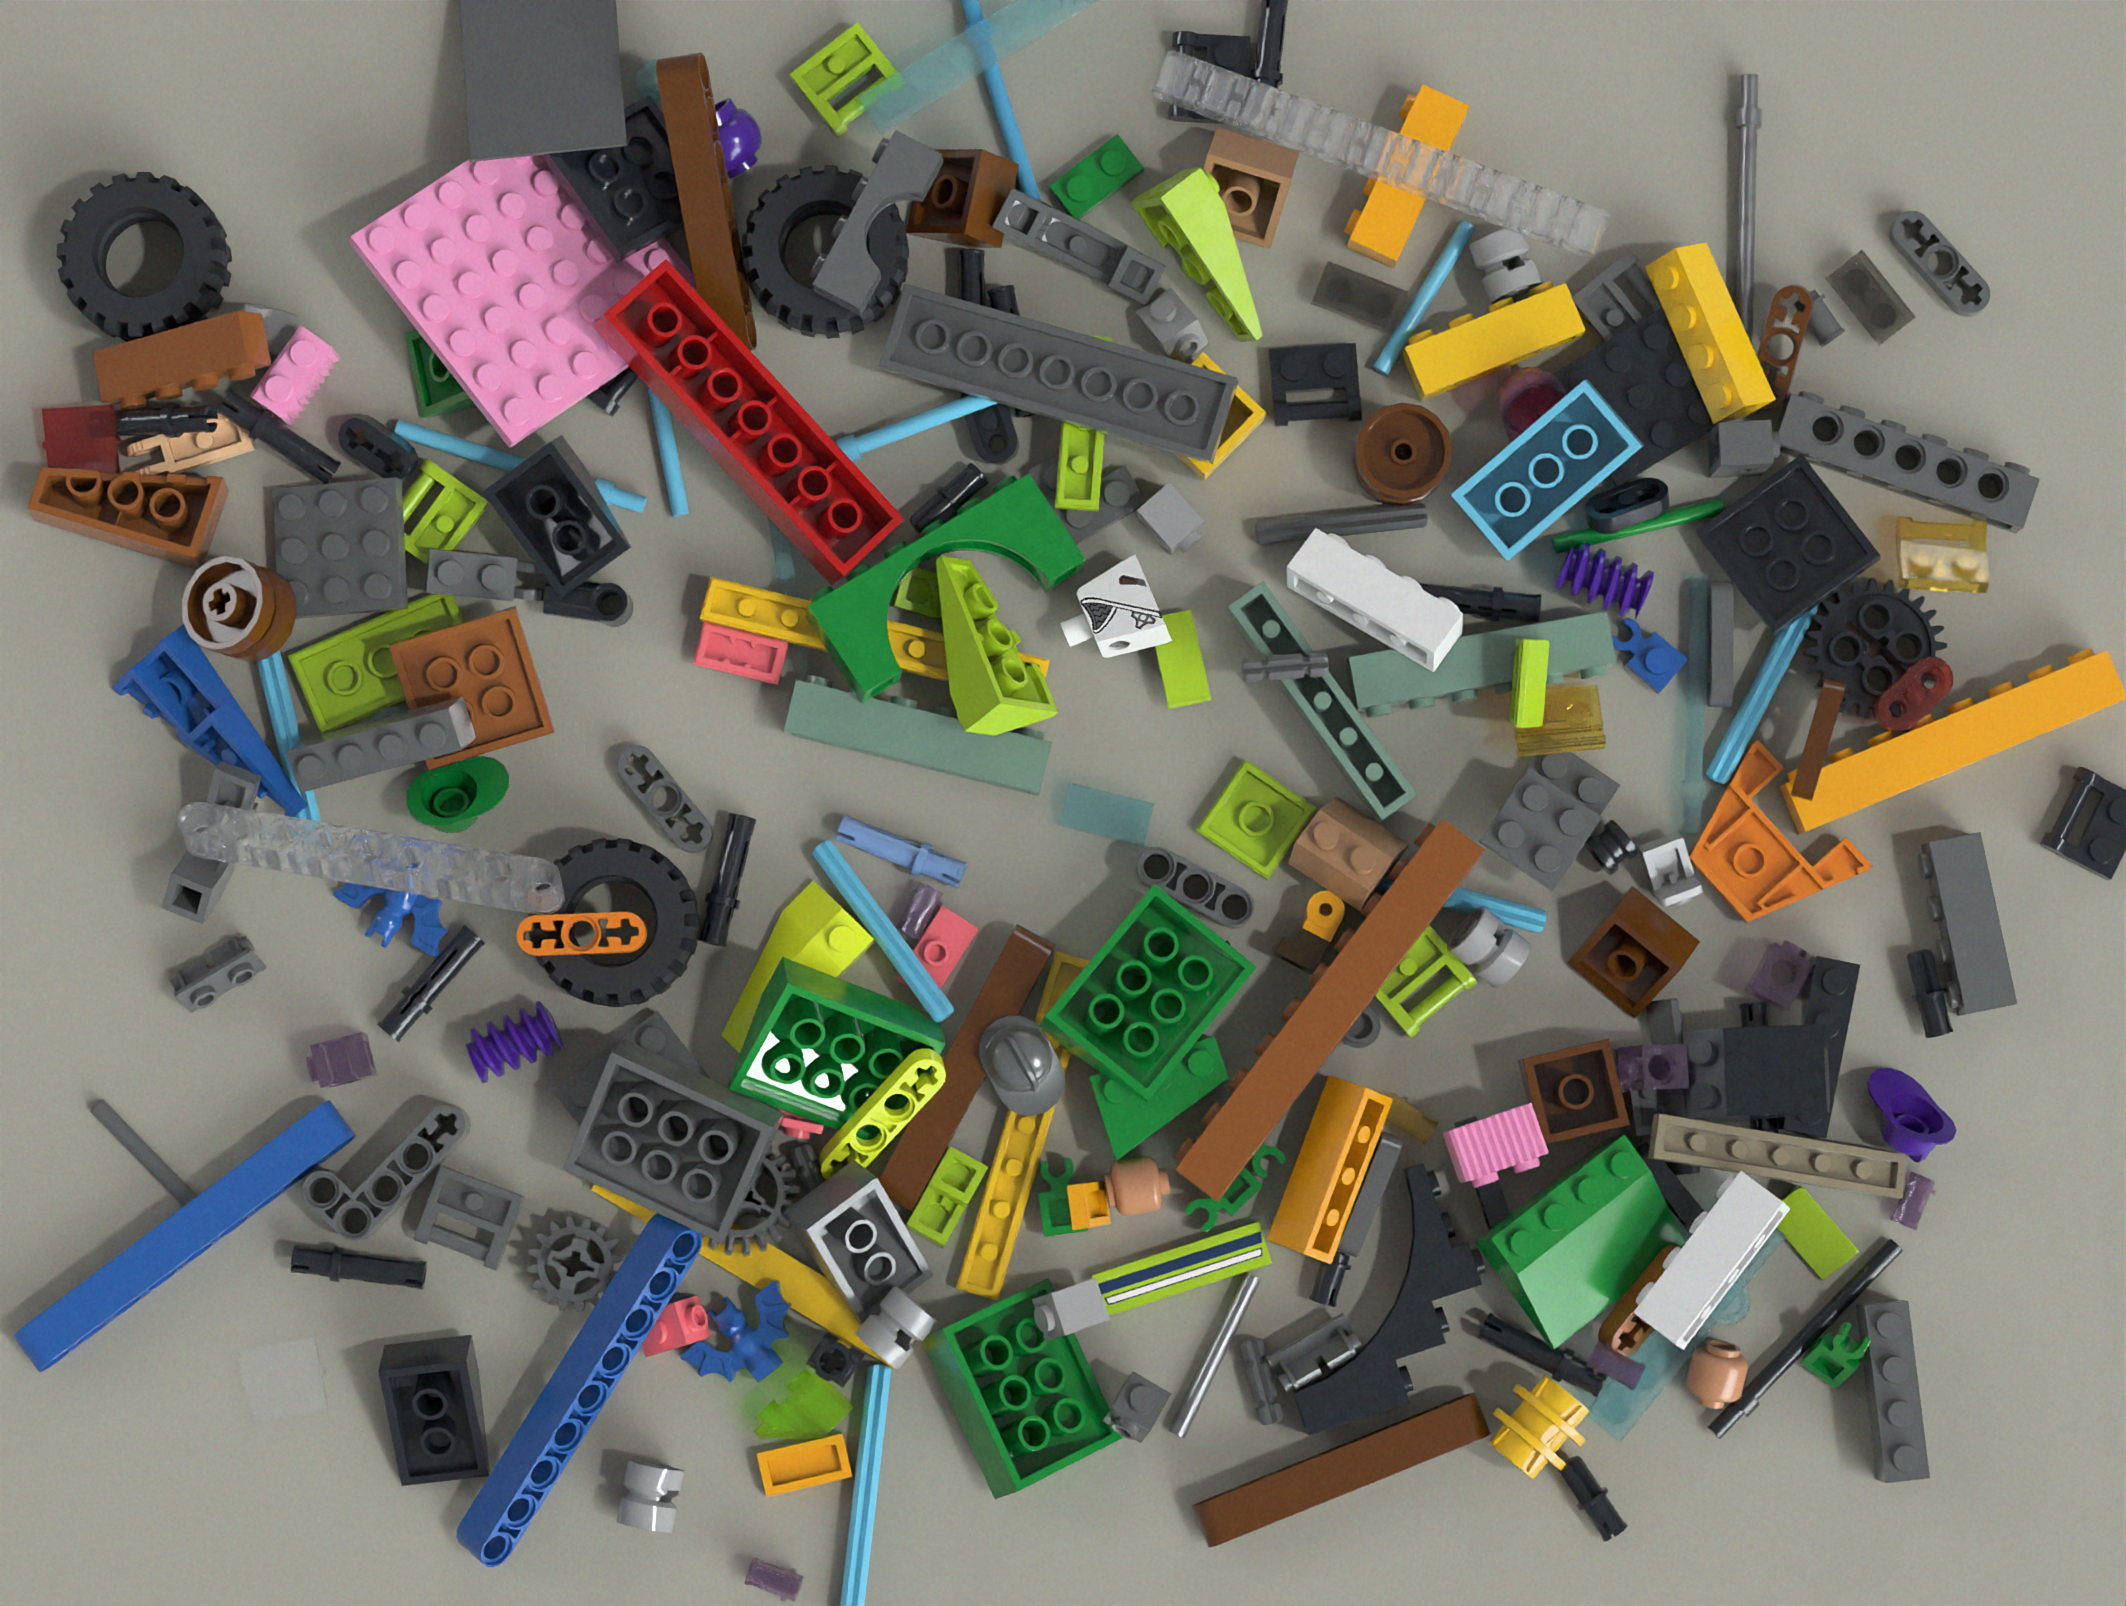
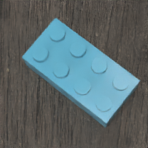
(1547, 469)

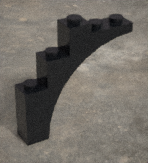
(1412, 1325)

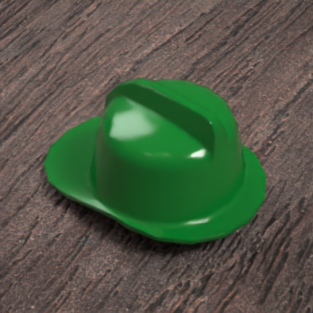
(457, 793)

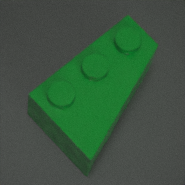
(1132, 1120)

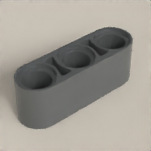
(1217, 887)

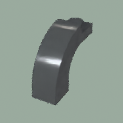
(200, 882)

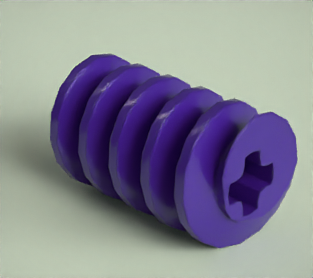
(1605, 579)
(513, 1041)

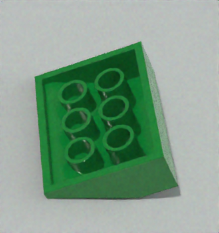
(1147, 994)
(828, 1046)
(1582, 1239)
(1018, 1397)

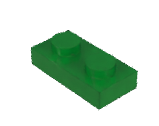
(1096, 178)

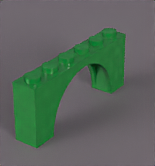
(1008, 524)

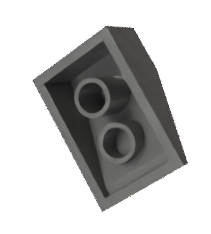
(858, 1239)

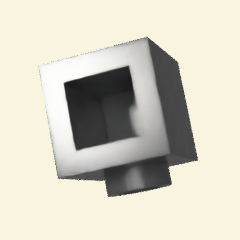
(1136, 1407)

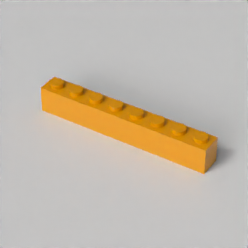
(1957, 739)

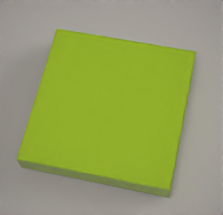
(1256, 819)

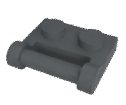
(1607, 306)
(472, 1203)

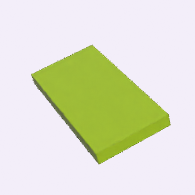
(355, 672)

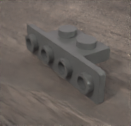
(1665, 1028)

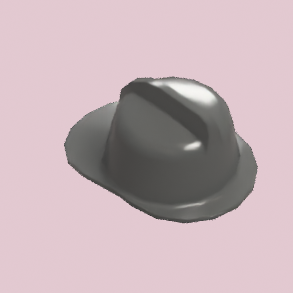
(1021, 1065)

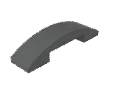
(1079, 245)

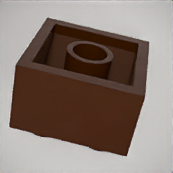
(964, 199)
(1634, 952)

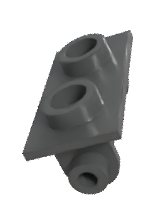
(235, 965)
(1305, 1357)

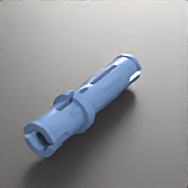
(917, 857)

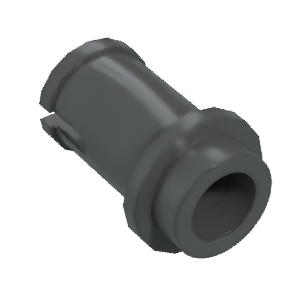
(1822, 320)

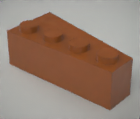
(148, 514)

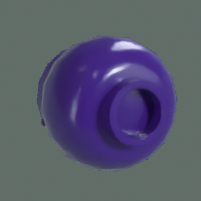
(739, 137)

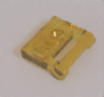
(1942, 566)

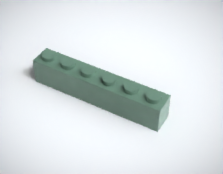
(1479, 663)
(1324, 706)
(916, 736)

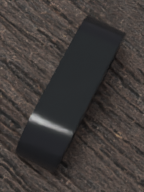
(384, 440)

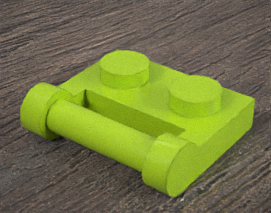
(835, 70)
(448, 517)
(1419, 964)

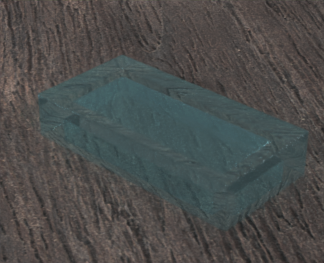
(1106, 814)

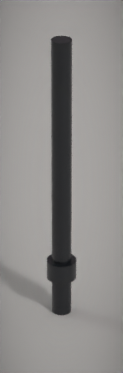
(1804, 1339)

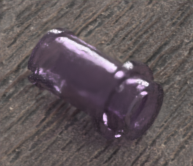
(919, 910)
(1914, 1200)
(1615, 1365)
(774, 1579)

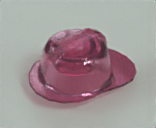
(1526, 397)

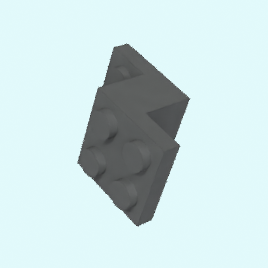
(1549, 815)

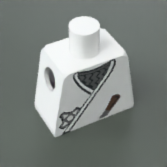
(1118, 612)

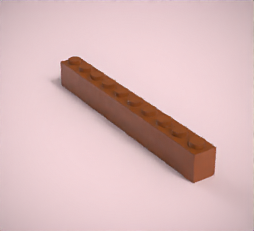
(1329, 1009)

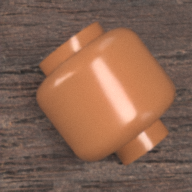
(1136, 1185)
(1717, 1373)

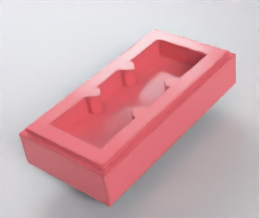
(741, 653)
(943, 945)

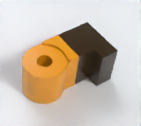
(1321, 922)

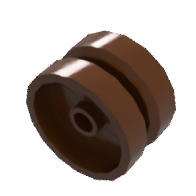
(1420, 436)
(238, 608)

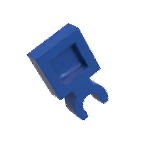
(1652, 659)

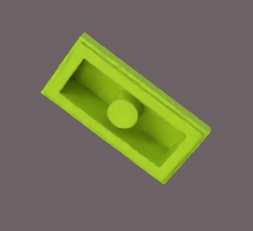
(1529, 682)
(1814, 1234)

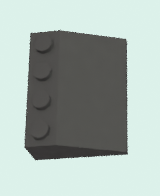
(672, 1140)

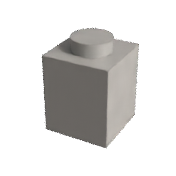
(1171, 519)
(1070, 1309)

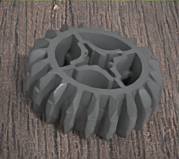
(759, 1208)

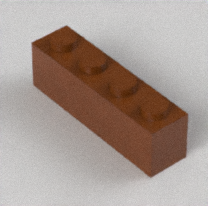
(182, 359)

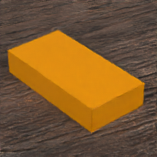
(1088, 1205)
(804, 1464)

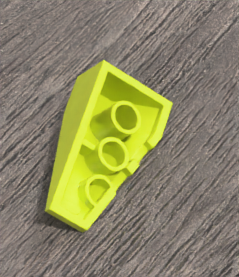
(810, 932)

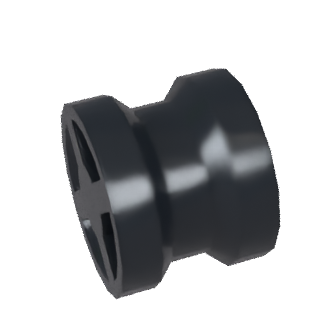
(1611, 847)

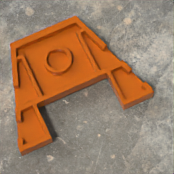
(1752, 859)

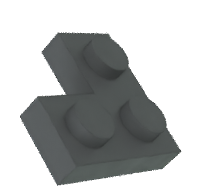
(1117, 500)

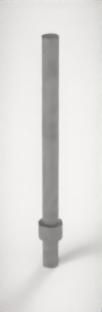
(1748, 121)

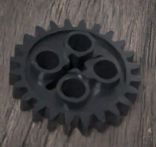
(1900, 619)

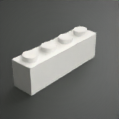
(1375, 599)
(1711, 1259)

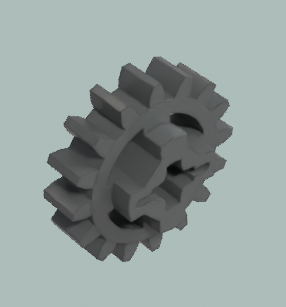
(580, 1243)

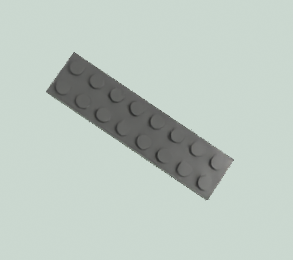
(1059, 373)

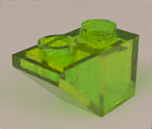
(807, 1413)

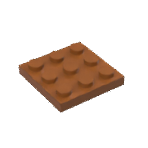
(489, 667)

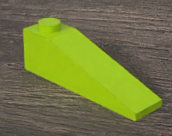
(1196, 224)
(985, 674)

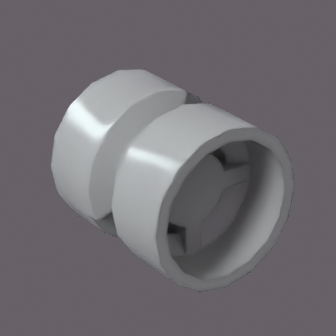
(1492, 256)
(1493, 950)
(896, 1327)
(650, 1496)

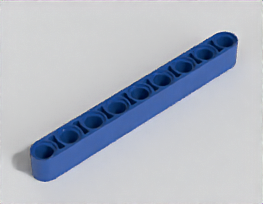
(184, 1236)
(578, 1390)

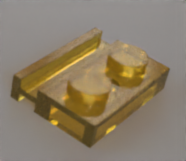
(1569, 724)

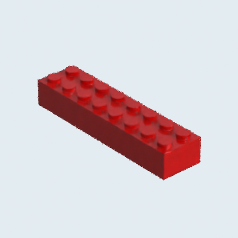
(748, 422)

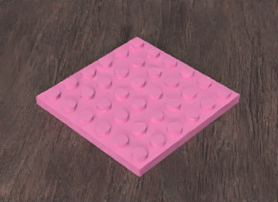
(507, 287)

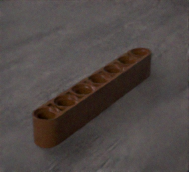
(705, 191)
(939, 1118)
(1341, 1469)

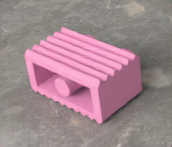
(295, 375)
(1496, 1144)

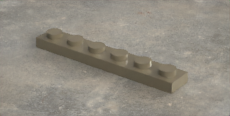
(1777, 1156)

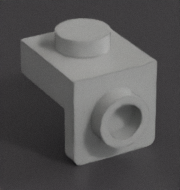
(278, 325)
(1173, 326)
(1670, 870)

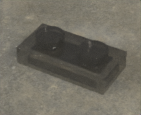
(1359, 297)
(1870, 297)

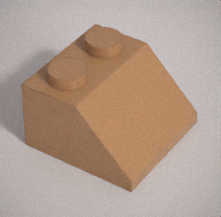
(1251, 182)
(1346, 852)

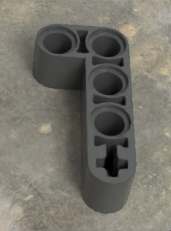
(395, 1166)

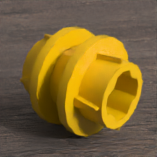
(1539, 1426)

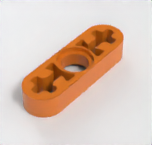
(548, 946)

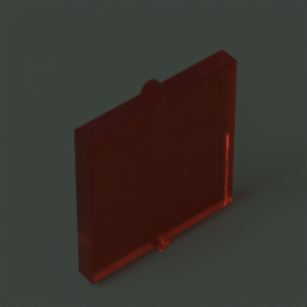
(81, 438)

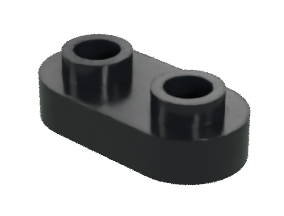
(988, 424)
(1627, 505)

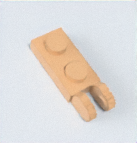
(193, 448)

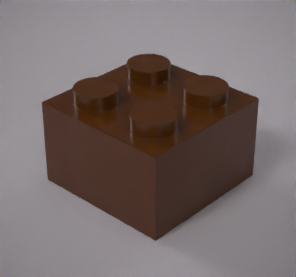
(1574, 1091)

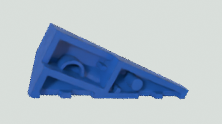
(190, 695)

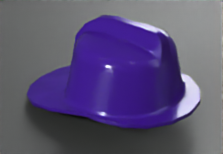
(1910, 1116)

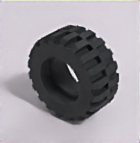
(105, 218)
(765, 243)
(674, 931)

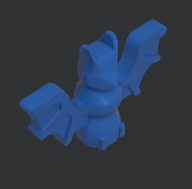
(396, 905)
(749, 1345)

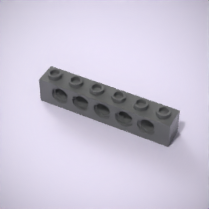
(1880, 469)

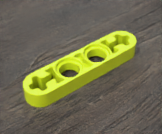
(886, 1119)

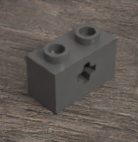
(1741, 448)

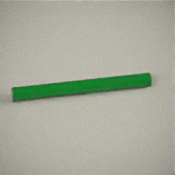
(1668, 519)

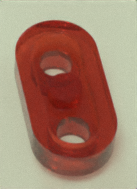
(1912, 695)

